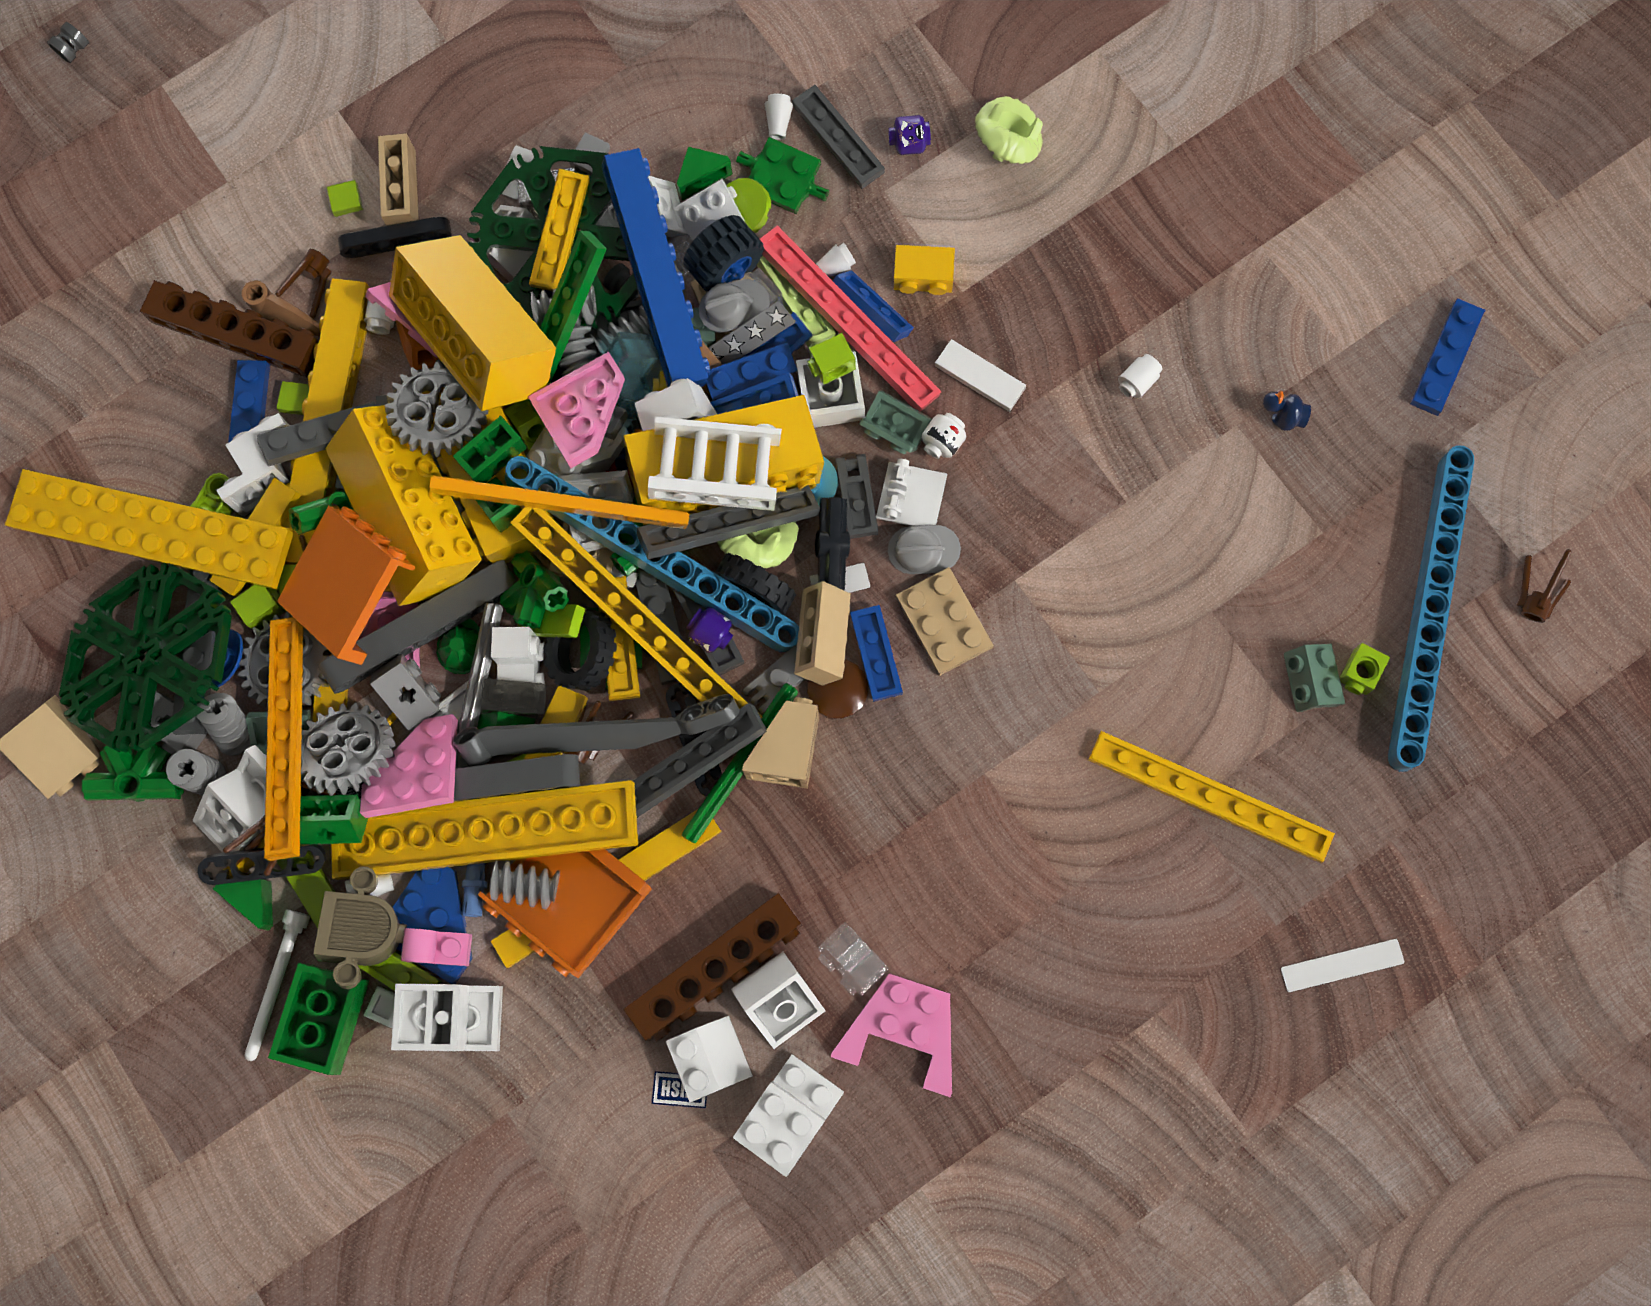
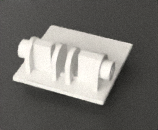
(707, 208)
(911, 494)

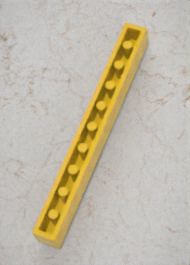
(330, 390)
(622, 606)

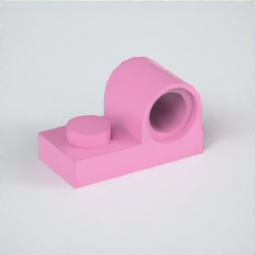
(436, 947)

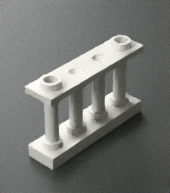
(697, 488)

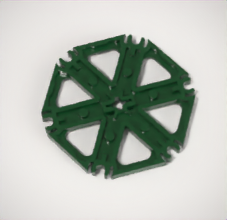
(525, 233)
(136, 677)

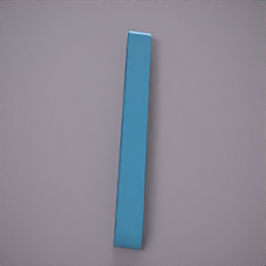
(663, 569)
(1422, 619)

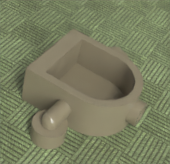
(356, 929)

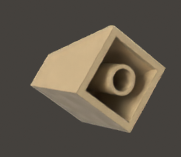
(787, 747)
(50, 749)

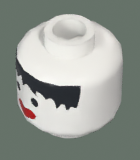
(944, 436)

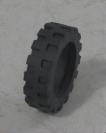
(756, 582)
(598, 659)

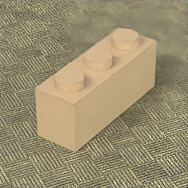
(397, 179)
(822, 633)

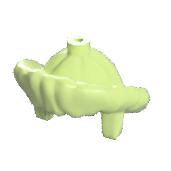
(1010, 130)
(764, 547)

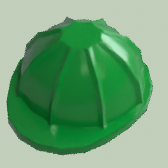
(457, 647)

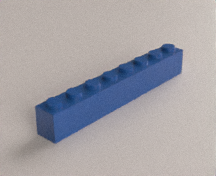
(654, 267)

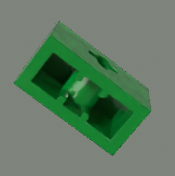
(490, 451)
(331, 819)

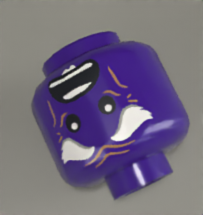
(910, 134)
(710, 629)

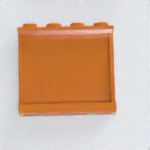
(341, 581)
(589, 908)

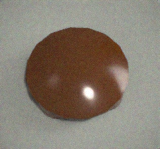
(842, 696)

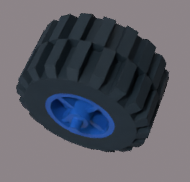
(723, 252)

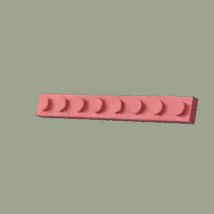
(849, 320)

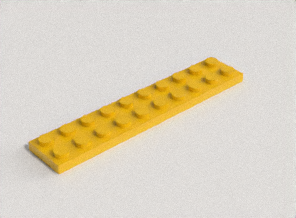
(150, 528)
(494, 830)

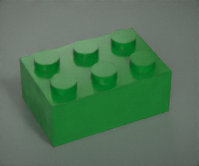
(317, 1021)

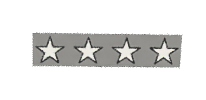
(752, 333)

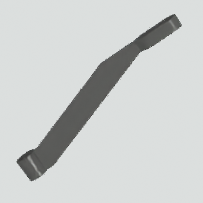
(481, 745)

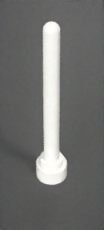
(293, 924)

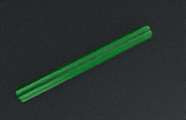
(733, 772)

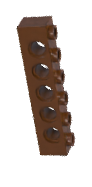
(166, 298)
(643, 1010)

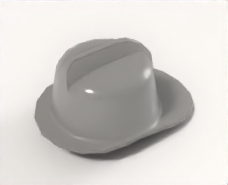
(732, 304)
(924, 549)

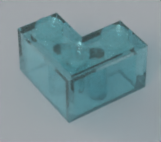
(635, 358)

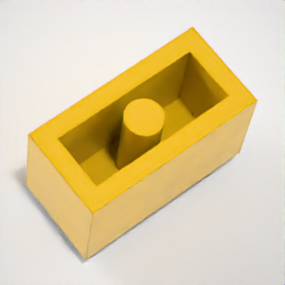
(924, 269)

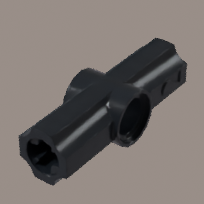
(832, 541)

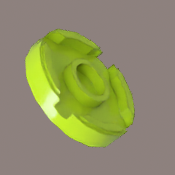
(752, 202)

